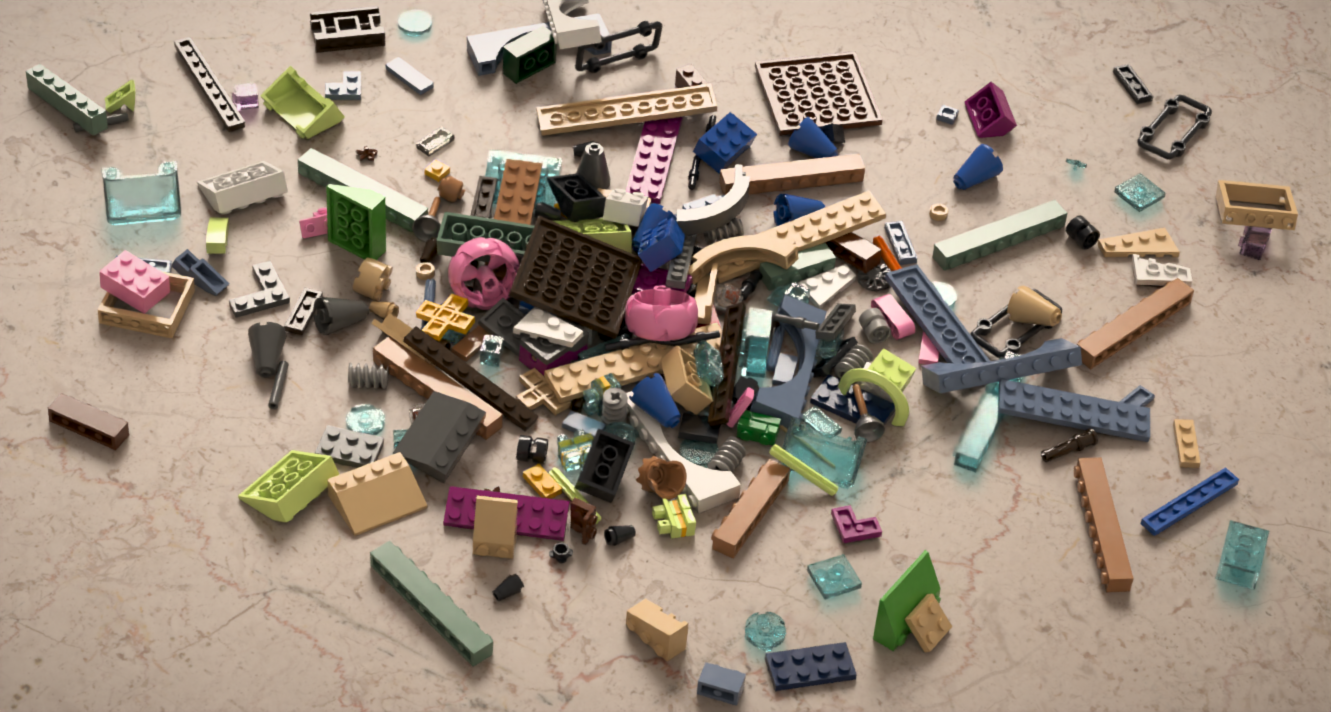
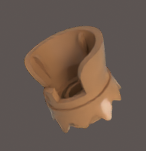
(662, 477)

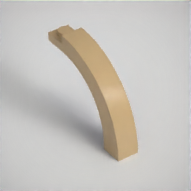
(743, 248)

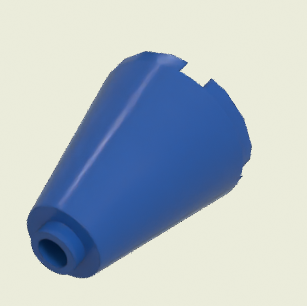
(812, 141)
(978, 168)
(793, 207)
(651, 218)
(655, 400)

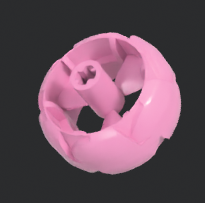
(462, 270)
(661, 314)

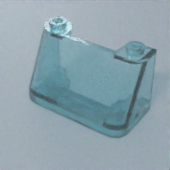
(142, 196)
(827, 454)

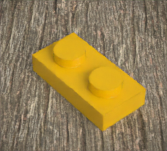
(542, 482)

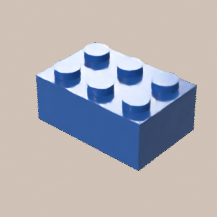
(724, 142)
(661, 244)

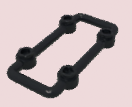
(639, 51)
(1171, 107)
(1013, 345)

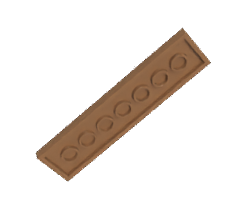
(517, 196)

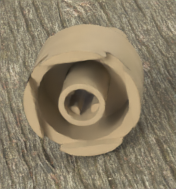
(372, 279)

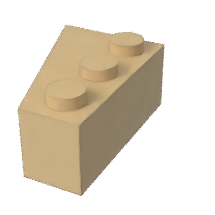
(658, 629)

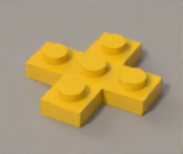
(445, 316)

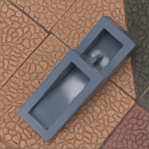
(203, 273)

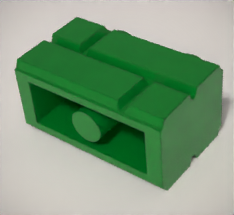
(758, 428)

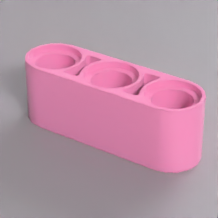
(895, 316)

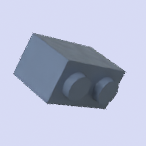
(721, 683)

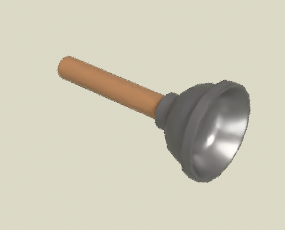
(428, 225)
(867, 426)

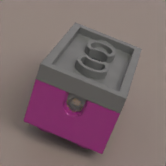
(545, 355)

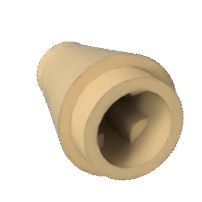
(384, 308)

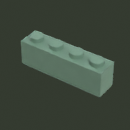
(810, 263)

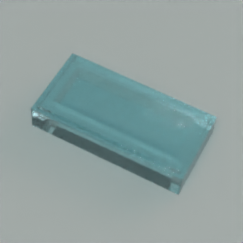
(820, 421)

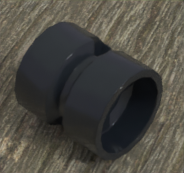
(1082, 232)
(525, 447)

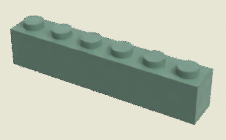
(66, 99)

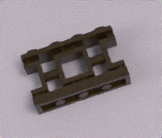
(363, 35)

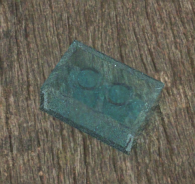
(756, 342)
(1242, 554)

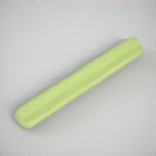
(803, 470)
(568, 488)

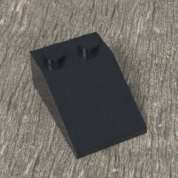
(577, 197)

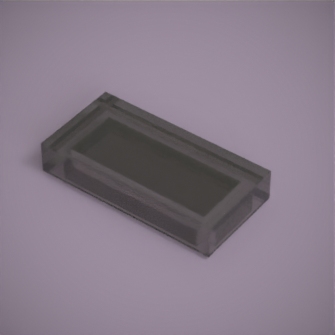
(435, 141)

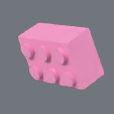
(134, 282)

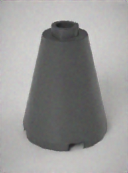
(594, 166)
(338, 313)
(266, 346)

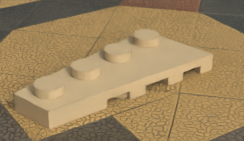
(1150, 242)

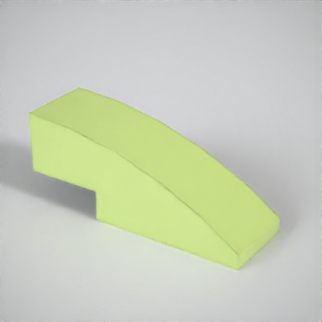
(217, 235)

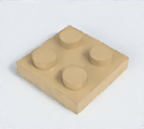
(928, 623)

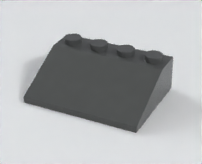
(440, 435)

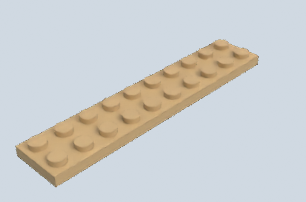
(626, 109)
(815, 229)
(625, 365)

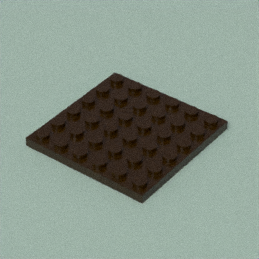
(576, 277)

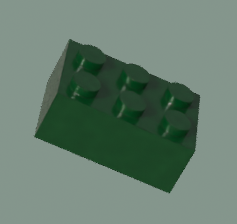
(529, 55)

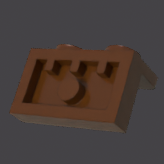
(583, 519)

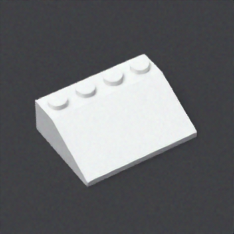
(243, 187)

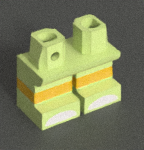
(677, 517)

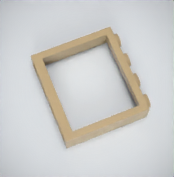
(1258, 194)
(148, 323)

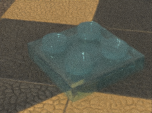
(1139, 192)
(834, 576)

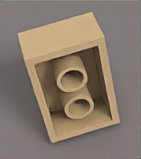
(684, 382)

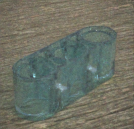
(708, 363)

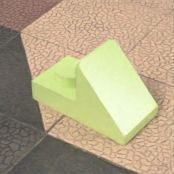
(121, 96)

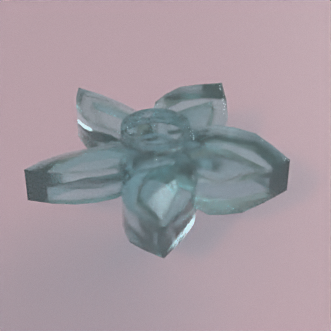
(1076, 163)

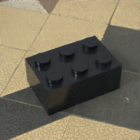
(604, 465)

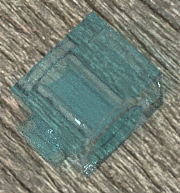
(491, 350)

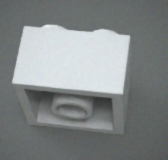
(625, 207)

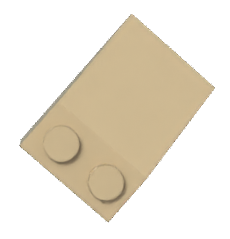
(495, 527)

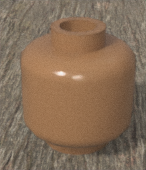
(451, 189)

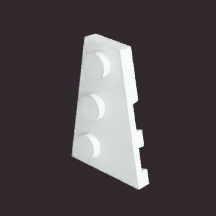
(1152, 273)
(828, 284)
(545, 325)

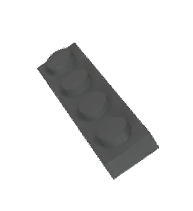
(835, 322)

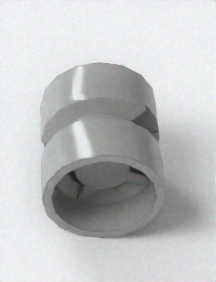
(874, 325)

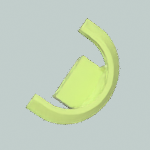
(888, 373)

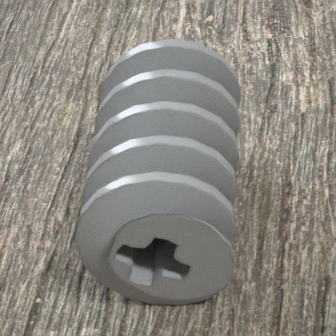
(731, 229)
(855, 358)
(368, 376)
(614, 406)
(728, 455)

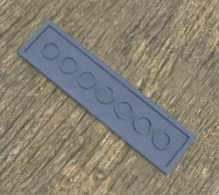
(935, 316)
(1074, 410)

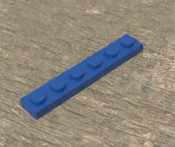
(1189, 501)

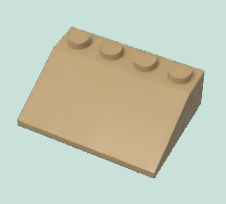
(376, 494)

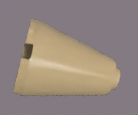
(1032, 308)

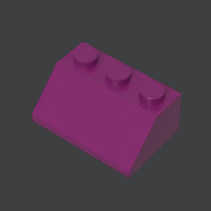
(990, 112)

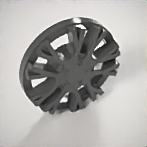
(874, 277)

